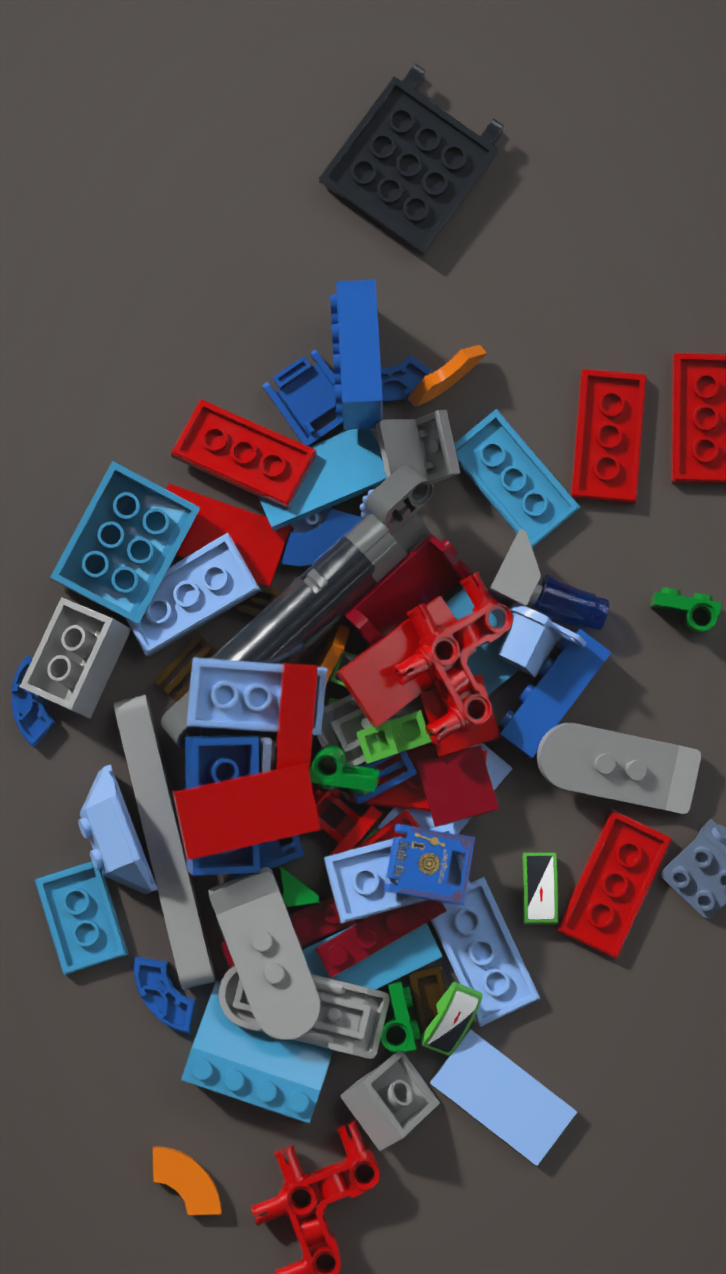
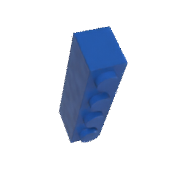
(553, 694)

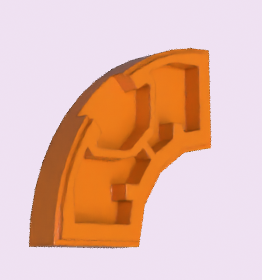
(447, 376)
(334, 649)
(188, 1179)

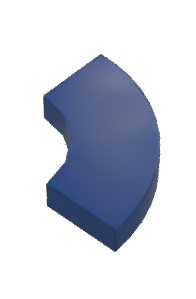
(402, 379)
(310, 545)
(29, 709)
(161, 995)

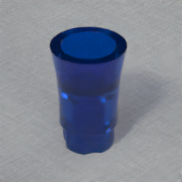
(570, 604)

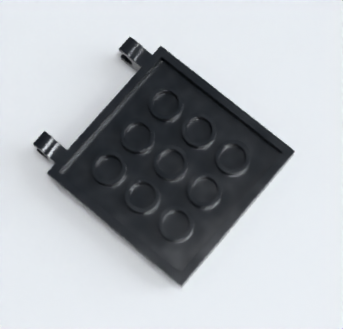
(410, 163)

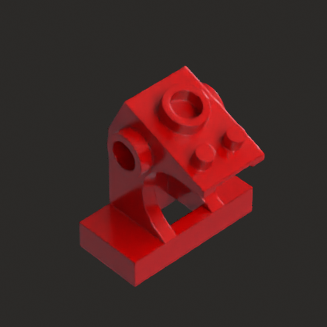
(352, 826)

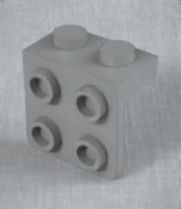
(421, 443)

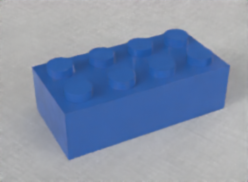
(356, 354)
(216, 760)

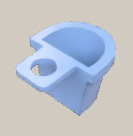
(532, 639)

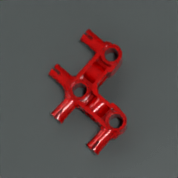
(451, 674)
(324, 1187)

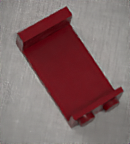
(415, 580)

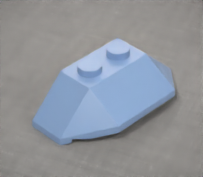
(113, 835)

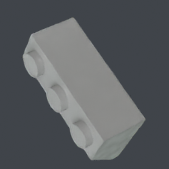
(75, 657)

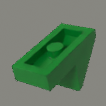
(296, 891)

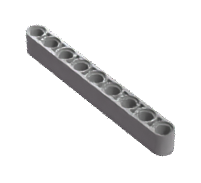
(164, 842)

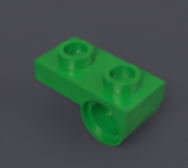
(670, 600)
(357, 778)
(401, 1000)

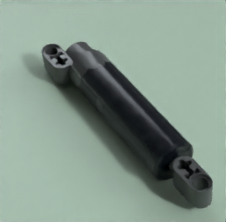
(328, 588)

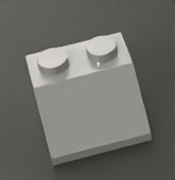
(518, 574)
(390, 1100)

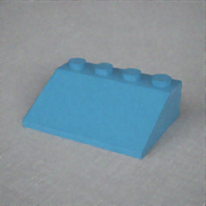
(124, 542)
(255, 1065)

